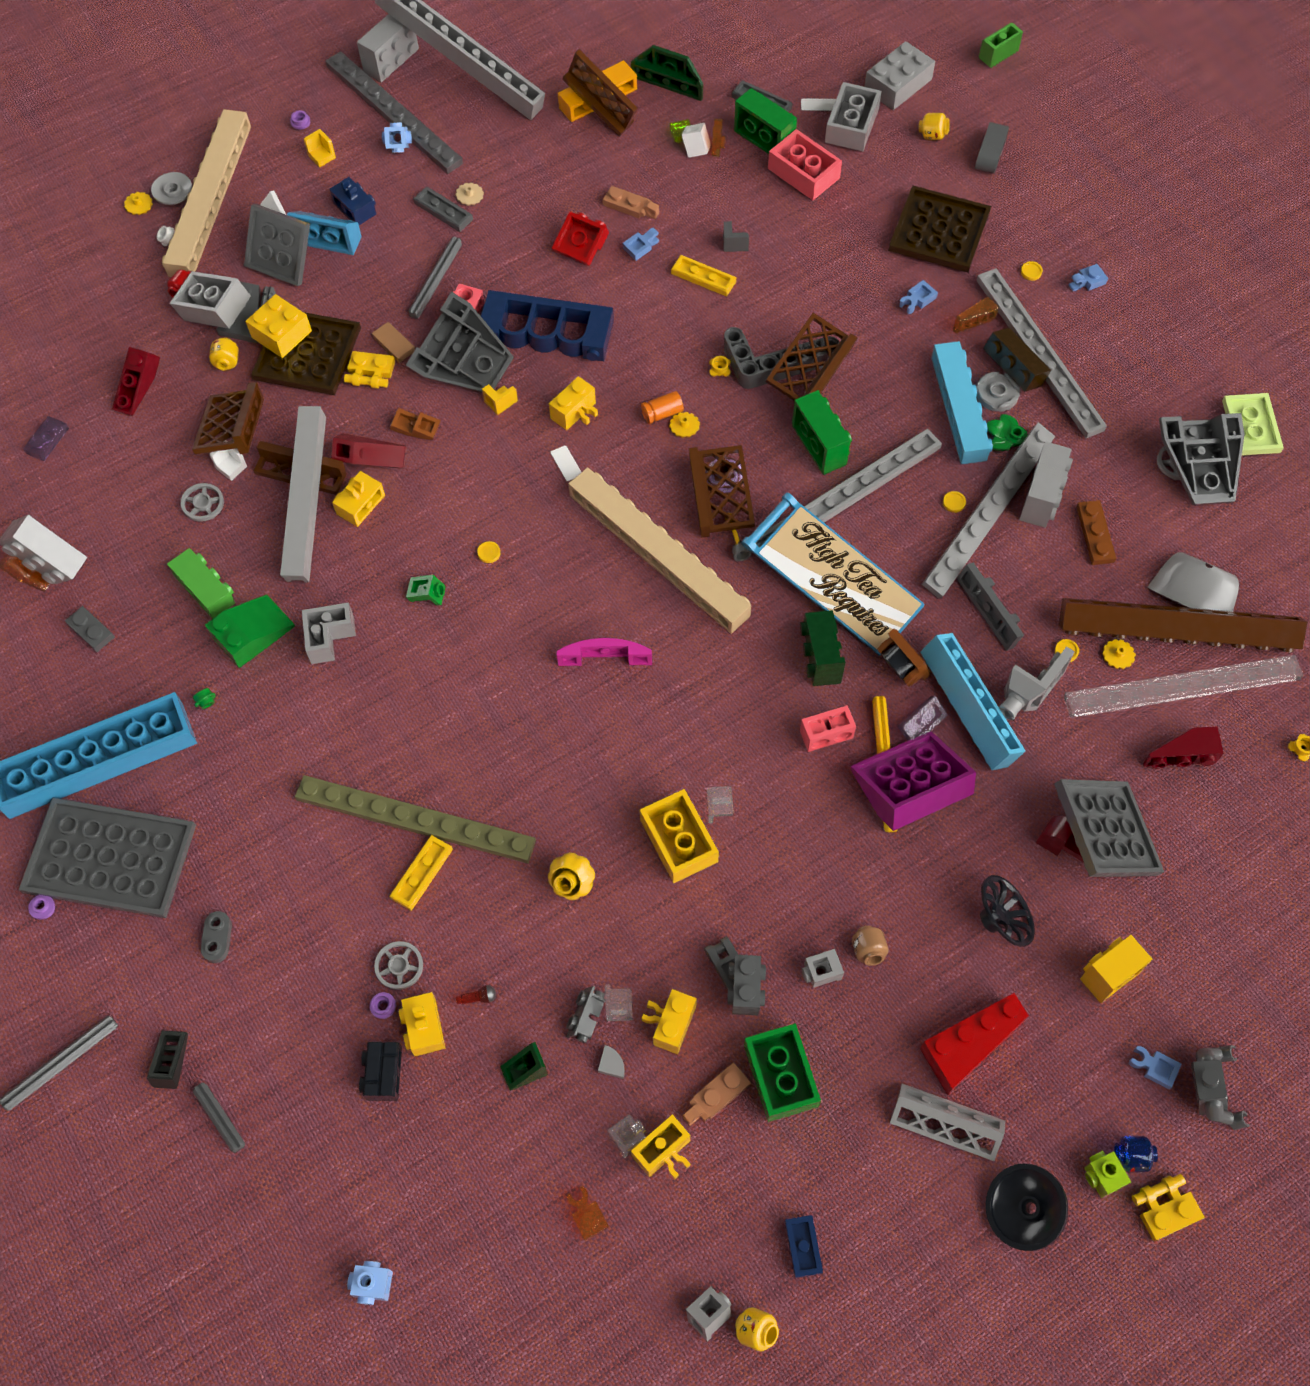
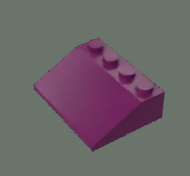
(914, 780)

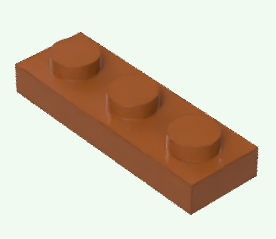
(1096, 532)

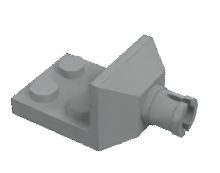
(1027, 691)

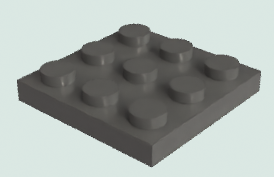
(276, 244)

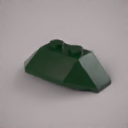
(668, 71)

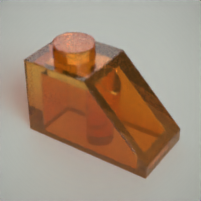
(15, 568)

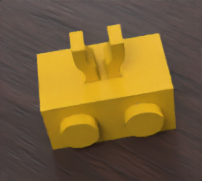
(573, 404)
(358, 498)
(673, 1020)
(422, 1024)
(661, 1147)

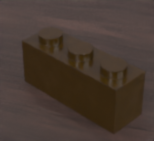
(1017, 359)

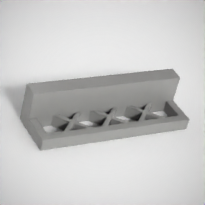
(953, 1114)

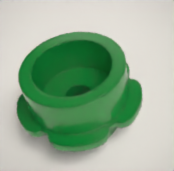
(204, 698)

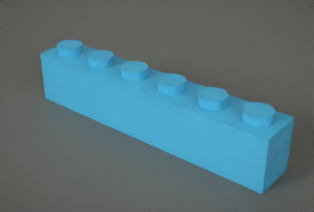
(961, 403)
(972, 701)

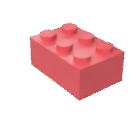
(804, 164)

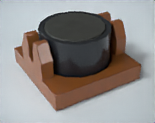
(903, 658)

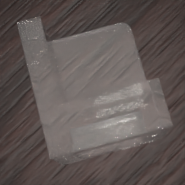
(719, 802)
(618, 1004)

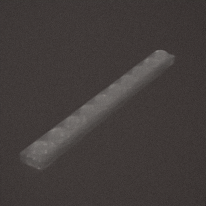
(1183, 686)

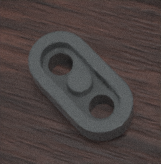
(216, 936)

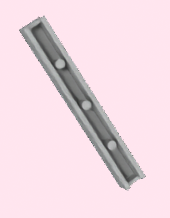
(303, 494)

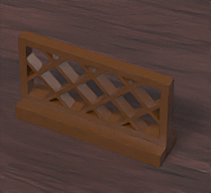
(599, 99)
(829, 367)
(244, 421)
(703, 496)

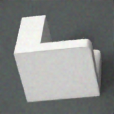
(696, 140)
(228, 462)

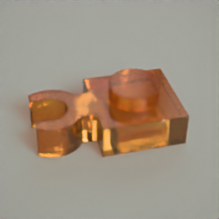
(718, 140)
(588, 1217)

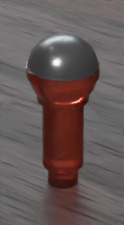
(485, 994)

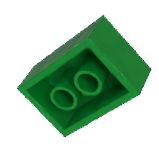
(762, 120)
(821, 432)
(782, 1072)

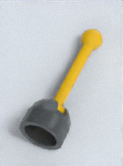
(739, 552)

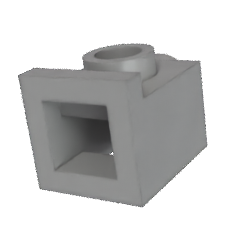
(828, 962)
(709, 1302)

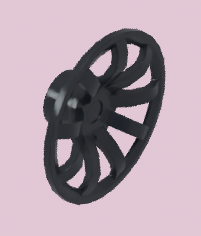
(998, 915)

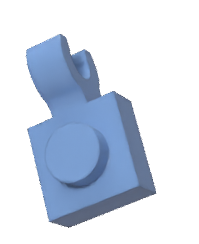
(640, 244)
(1088, 277)

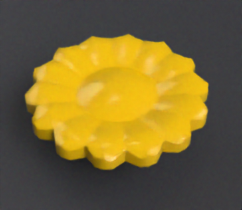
(138, 203)
(684, 424)
(1118, 654)

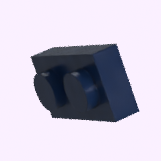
(803, 1246)

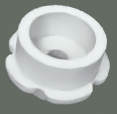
(165, 234)

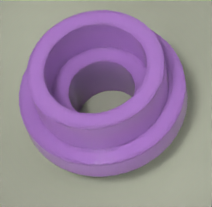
(299, 120)
(46, 911)
(377, 1000)

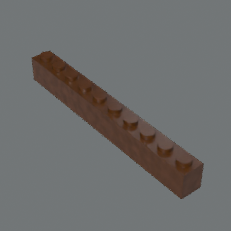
(1182, 624)

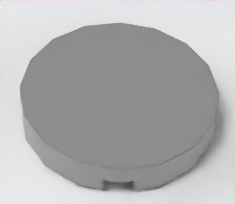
(997, 391)

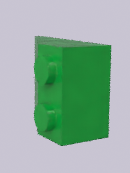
(249, 628)

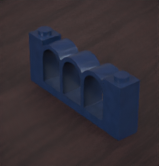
(591, 345)

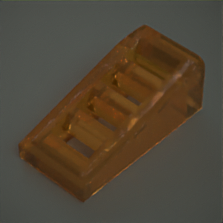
(977, 315)

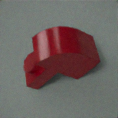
(1058, 837)

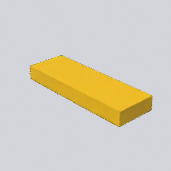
(703, 275)
(421, 872)

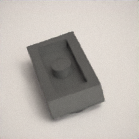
(89, 629)

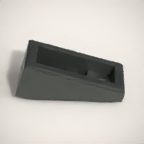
(166, 1076)

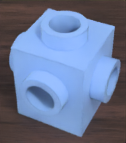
(388, 137)
(378, 1288)

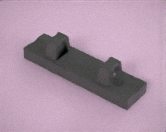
(990, 607)

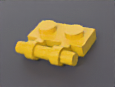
(370, 365)
(1171, 1215)

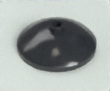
(1009, 1205)

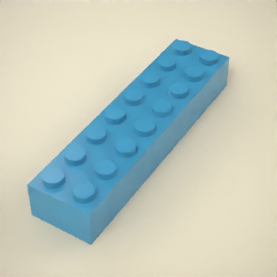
(94, 754)

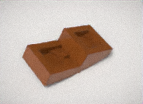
(415, 426)

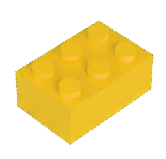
(679, 836)

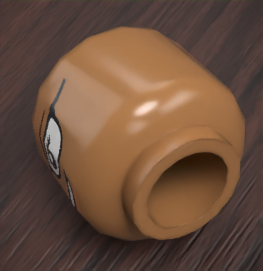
(870, 945)

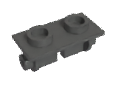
(580, 1023)

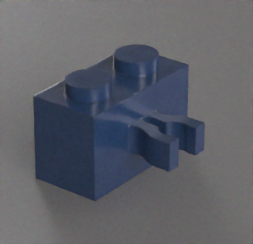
(353, 201)

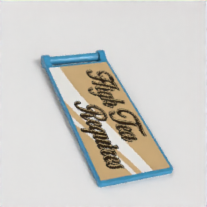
(834, 574)

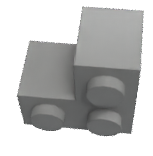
(323, 626)

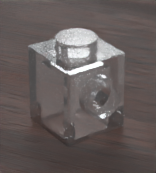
(627, 1135)

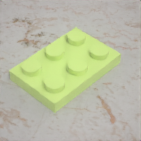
(1258, 422)

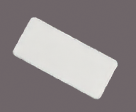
(818, 104)
(566, 463)

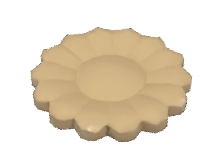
(469, 194)

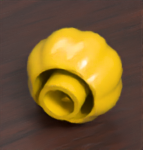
(571, 876)

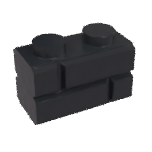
(382, 1071)

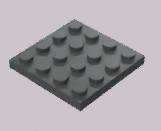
(1108, 828)

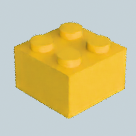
(278, 325)
(1114, 967)

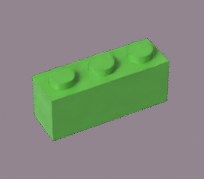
(202, 582)

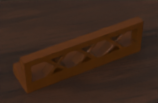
(284, 457)

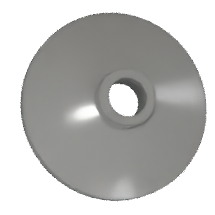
(171, 188)

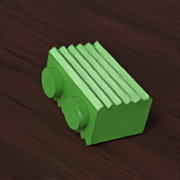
(1000, 44)

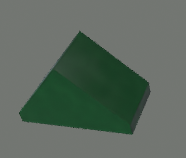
(524, 1067)

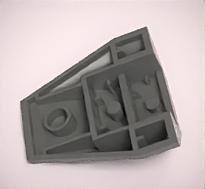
(461, 349)
(1206, 455)

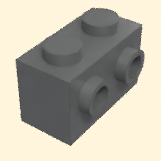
(746, 991)

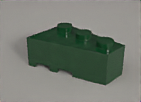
(822, 648)

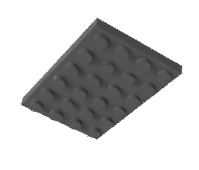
(108, 857)

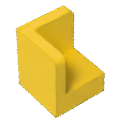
(319, 148)
(499, 399)

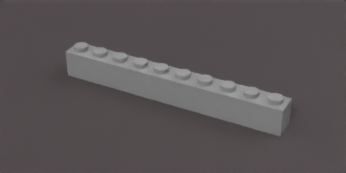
(467, 54)

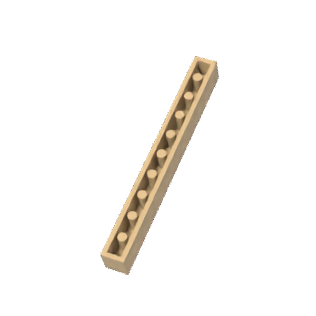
(207, 192)
(660, 550)

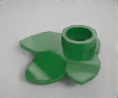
(1004, 431)

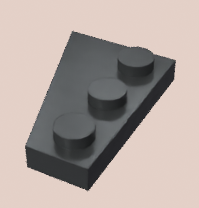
(239, 329)

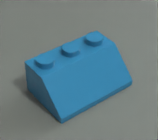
(330, 232)

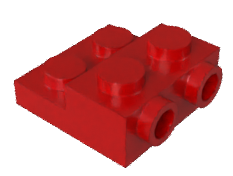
(580, 238)

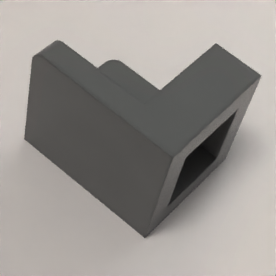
(734, 241)

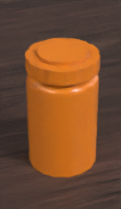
(662, 407)

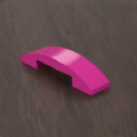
(604, 647)

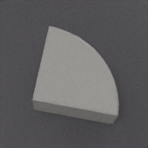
(611, 1063)

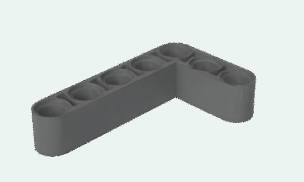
(753, 370)

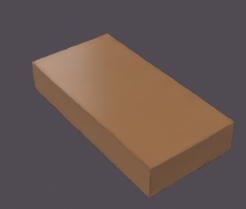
(393, 342)

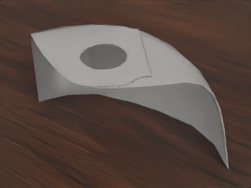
(1195, 585)

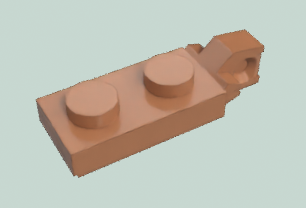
(630, 203)
(717, 1094)

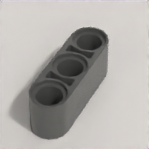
(992, 147)

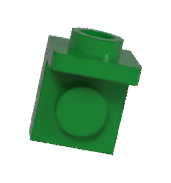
(426, 588)

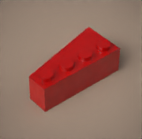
(968, 1043)

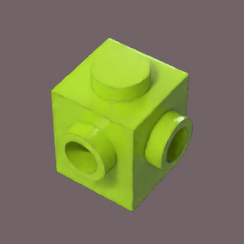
(1106, 1173)

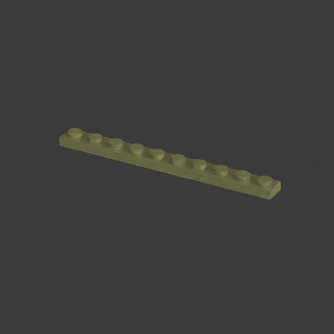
(416, 819)

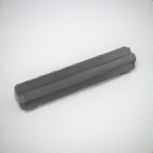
(219, 1117)

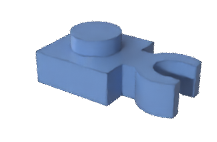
(919, 295)
(1158, 1068)

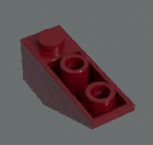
(135, 380)
(367, 451)
(1195, 746)

